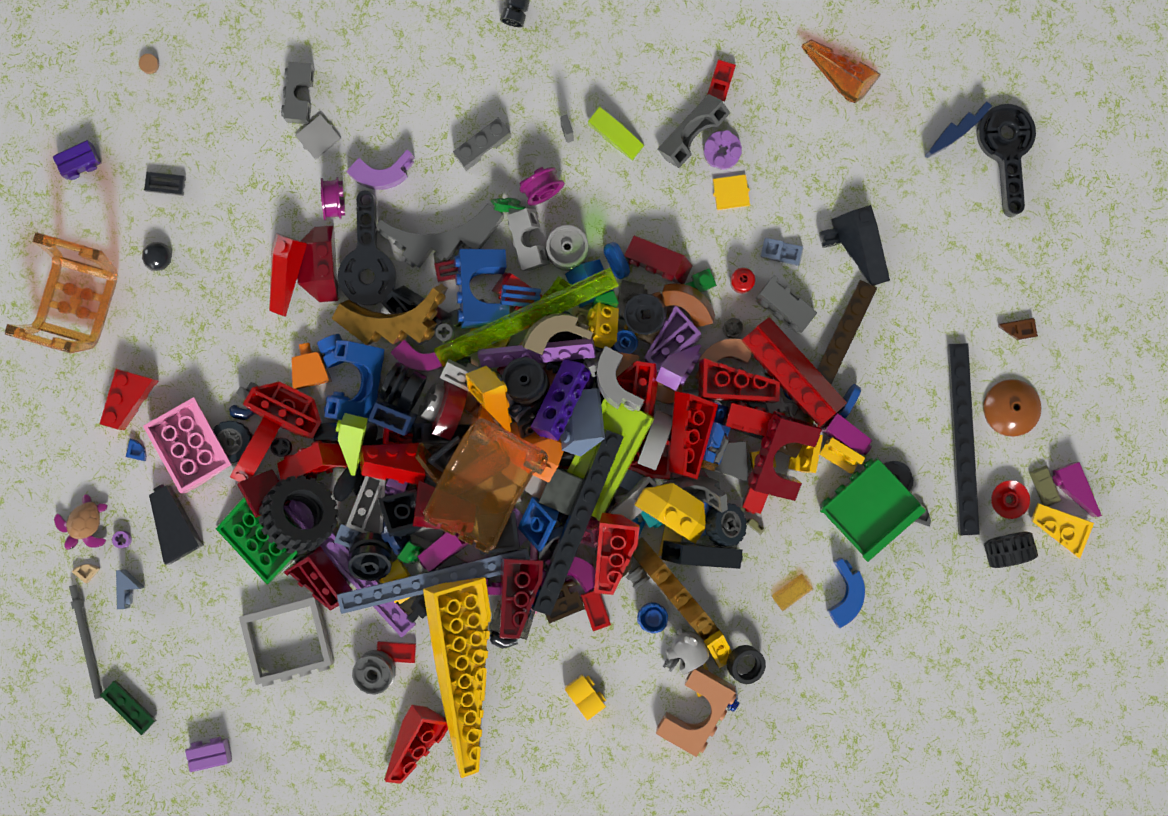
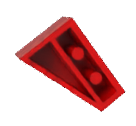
(125, 398)
(392, 462)

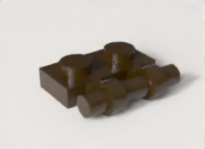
(567, 604)

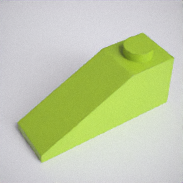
(351, 438)

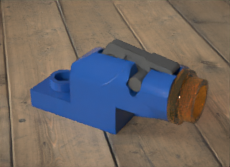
(717, 440)

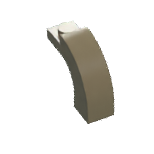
(548, 326)

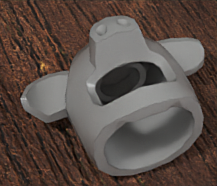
(690, 650)

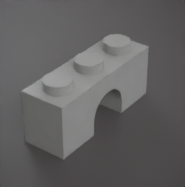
(521, 225)

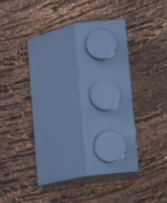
(585, 425)

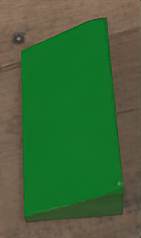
(606, 298)

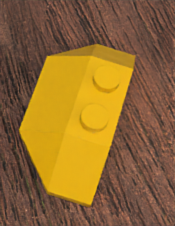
(674, 509)

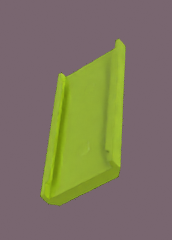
(633, 427)

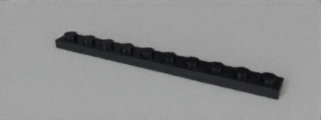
(963, 439)
(577, 522)

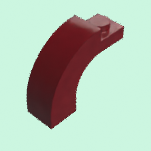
(450, 411)

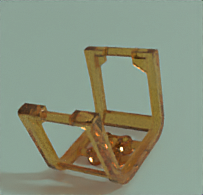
(83, 341)

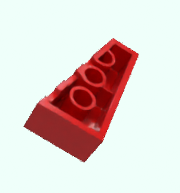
(731, 384)

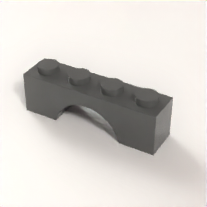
(707, 114)

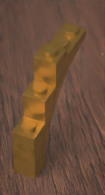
(371, 325)
(674, 590)

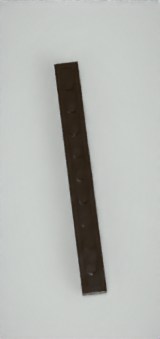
(838, 347)

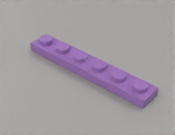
(553, 352)

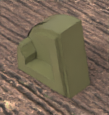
(752, 523)

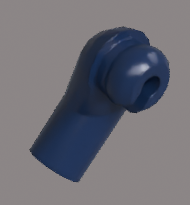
(239, 413)

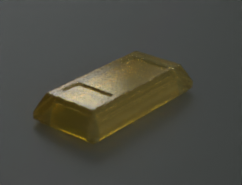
(792, 592)

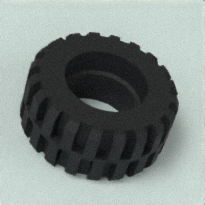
(282, 531)

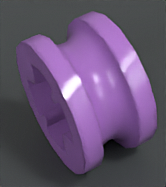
(117, 543)

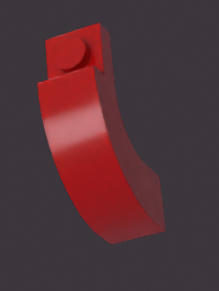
(255, 450)

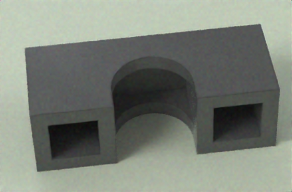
(297, 76)
(489, 137)

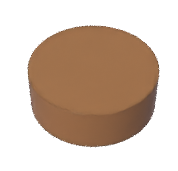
(148, 63)

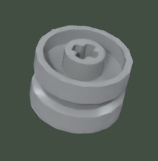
(565, 236)

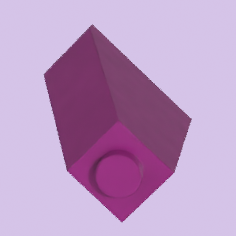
(847, 434)
(441, 551)

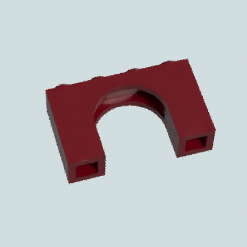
(779, 433)

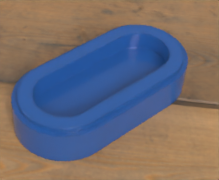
(616, 260)
(850, 397)

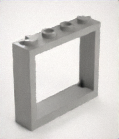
(287, 674)

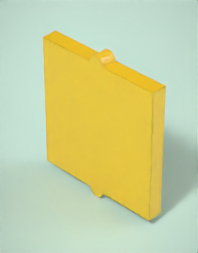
(731, 192)

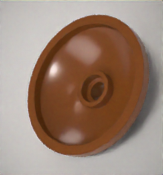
(1000, 412)

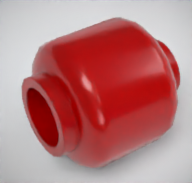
(738, 285)

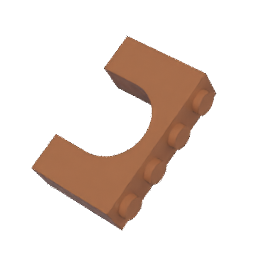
(694, 736)

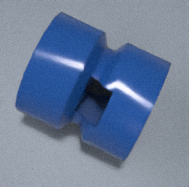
(625, 342)
(327, 347)

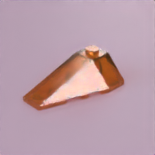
(848, 78)

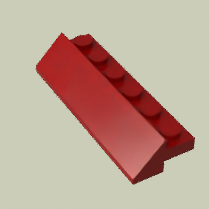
(794, 372)

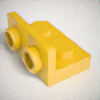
(841, 455)
(807, 458)

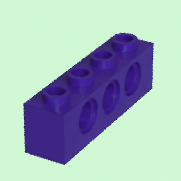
(561, 399)

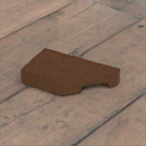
(1020, 329)

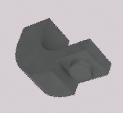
(703, 489)

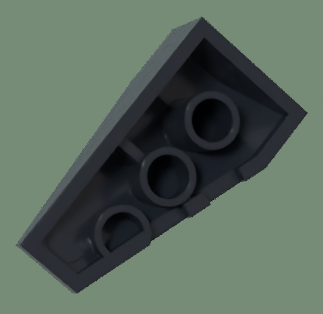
(862, 241)

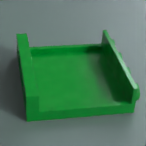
(872, 508)

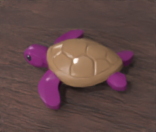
(82, 524)

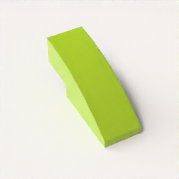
(615, 133)

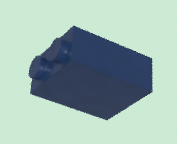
(392, 417)

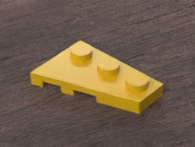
(1063, 527)

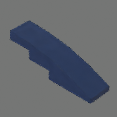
(953, 133)

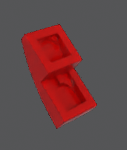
(721, 79)

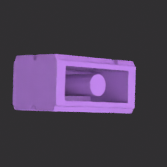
(209, 754)

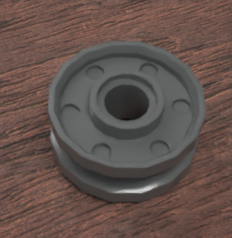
(369, 682)

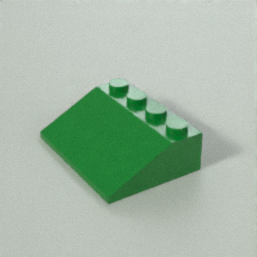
(247, 539)

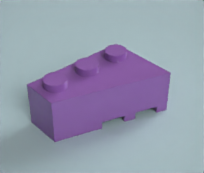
(676, 335)

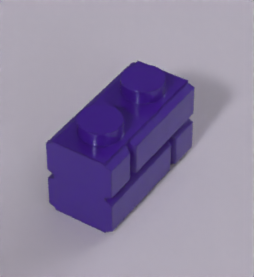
(77, 160)

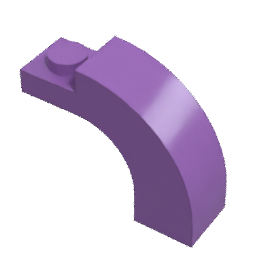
(384, 178)

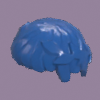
(652, 617)

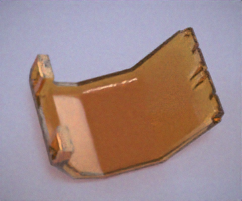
(483, 484)

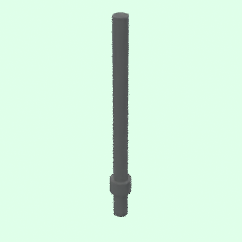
(77, 605)

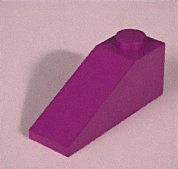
(1075, 485)

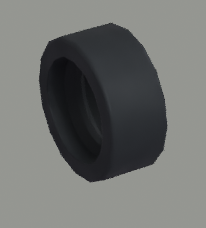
(756, 672)

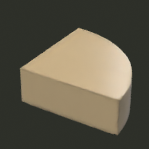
(86, 572)

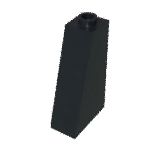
(173, 526)
(701, 554)

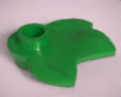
(503, 205)

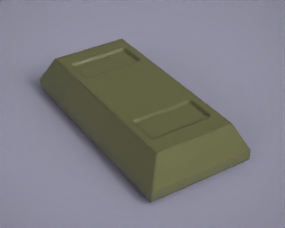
(1045, 486)

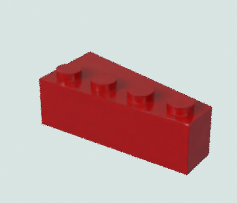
(690, 433)

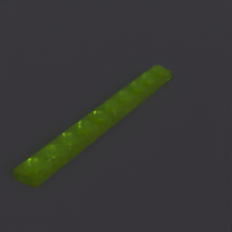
(526, 316)

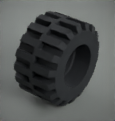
(1010, 549)

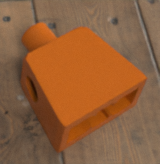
(309, 368)

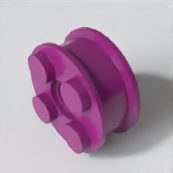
(541, 185)
(330, 198)

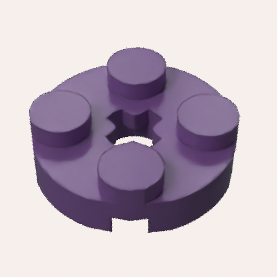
(733, 151)

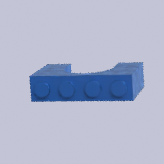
(471, 264)
(369, 363)

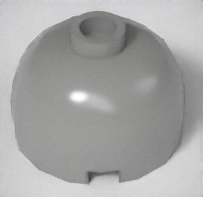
(432, 403)

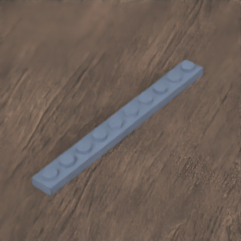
(415, 584)

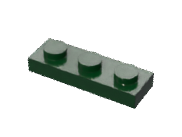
(128, 707)

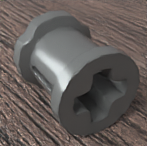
(440, 329)

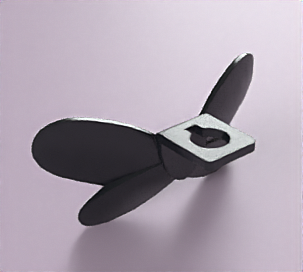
(349, 482)

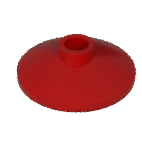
(1019, 503)

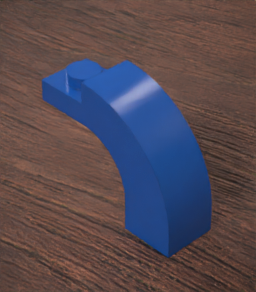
(854, 595)

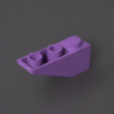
(677, 366)

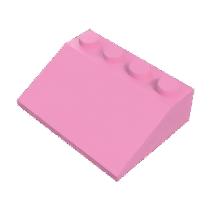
(187, 446)

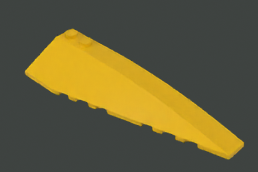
(459, 635)

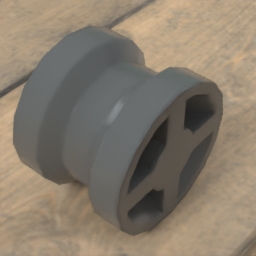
(637, 577)

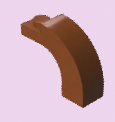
(689, 299)

